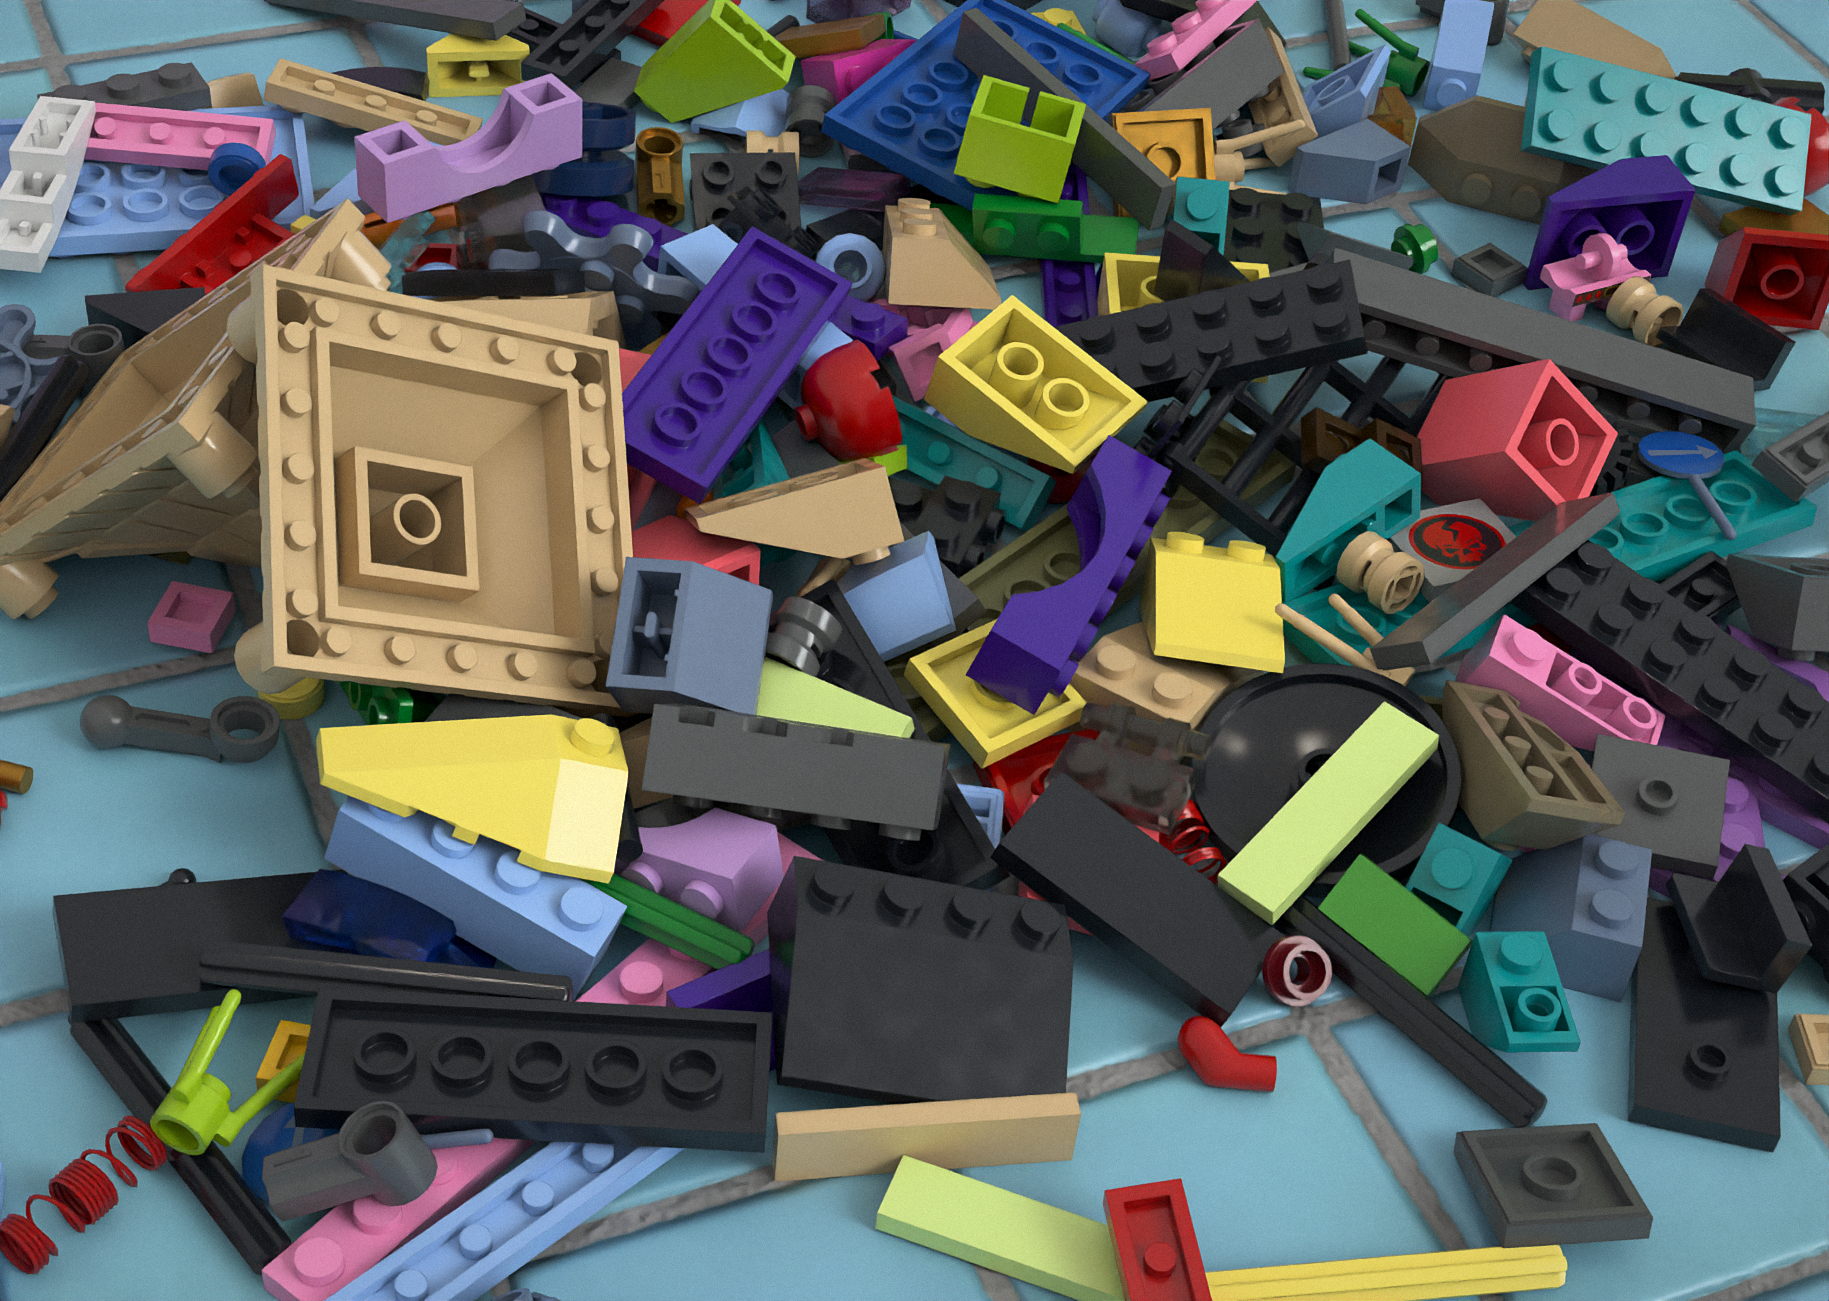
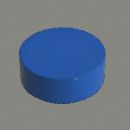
(233, 166)

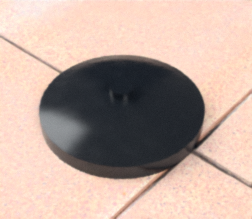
(1284, 730)

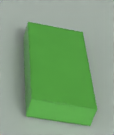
(1395, 925)

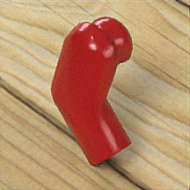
(1219, 1061)

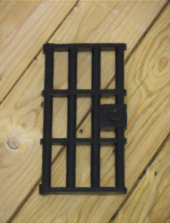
(1275, 433)

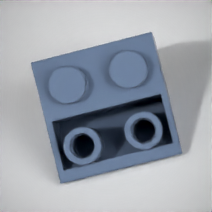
(687, 637)

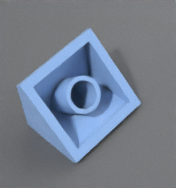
(1347, 93)

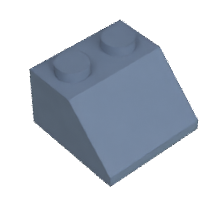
(1589, 905)

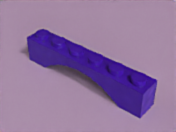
(1041, 629)

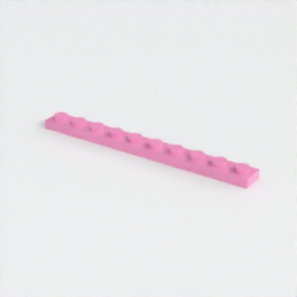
(366, 1232)

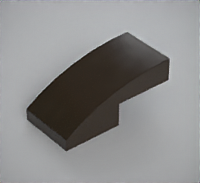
(1327, 437)

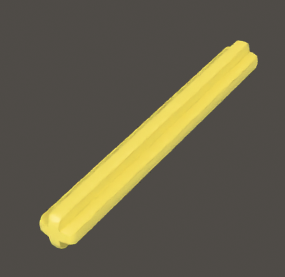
(1397, 1276)

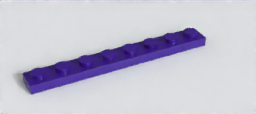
(596, 218)

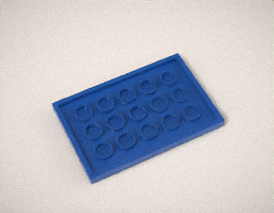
(920, 102)

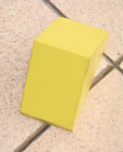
(474, 65)

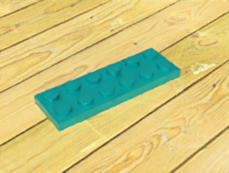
(1718, 140)

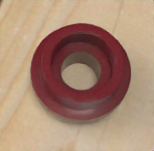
(1312, 976)

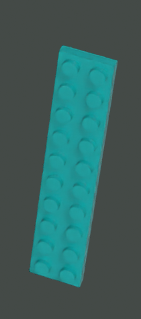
(1655, 534)

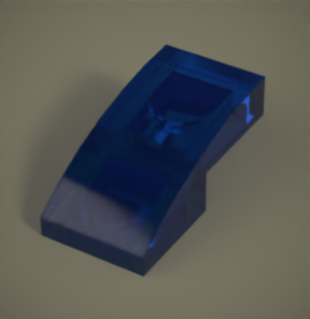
(367, 919)

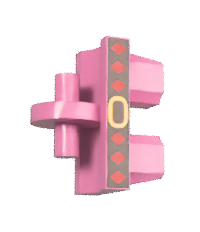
(1589, 277)

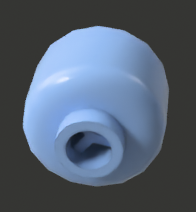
(1125, 28)
(861, 256)

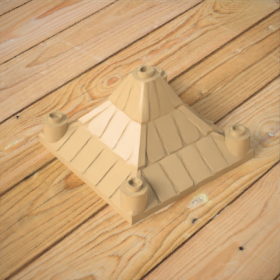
(165, 438)
(433, 496)

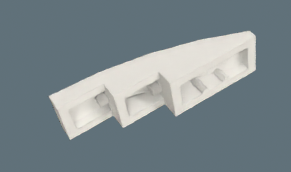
(42, 180)

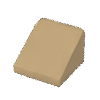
(234, 91)

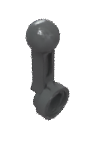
(113, 722)

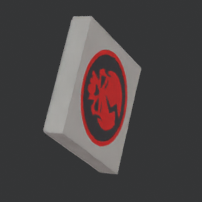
(1451, 542)

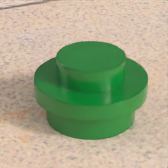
(1417, 243)

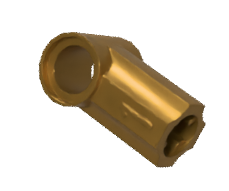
(659, 175)

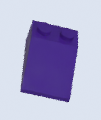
(1632, 200)

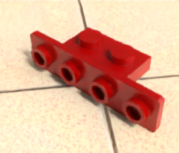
(228, 237)

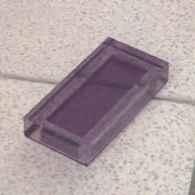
(852, 189)

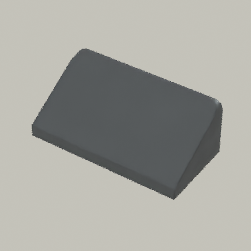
(1321, 240)

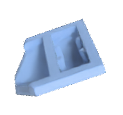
(760, 113)
(900, 597)

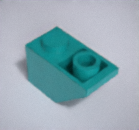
(1201, 208)
(1458, 877)
(1516, 994)

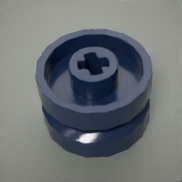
(601, 167)

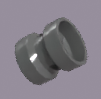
(805, 115)
(802, 635)

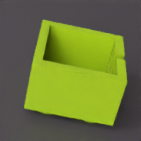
(1018, 156)

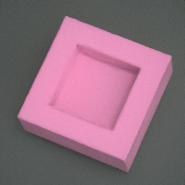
(917, 357)
(191, 617)

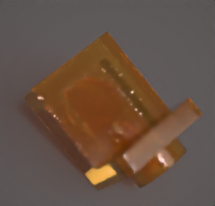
(1394, 114)

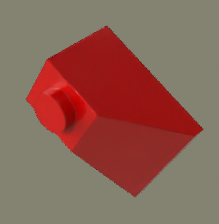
(1774, 275)

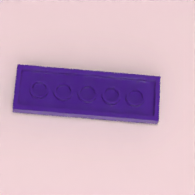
(726, 362)

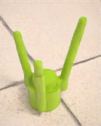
(198, 1102)

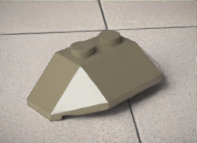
(1477, 161)
(1520, 775)

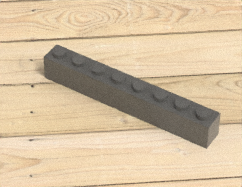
(1475, 333)

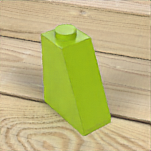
(713, 64)

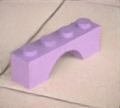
(529, 132)
(711, 865)

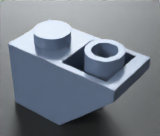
(1350, 164)

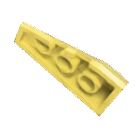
(520, 780)

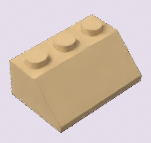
(1582, 32)
(932, 261)

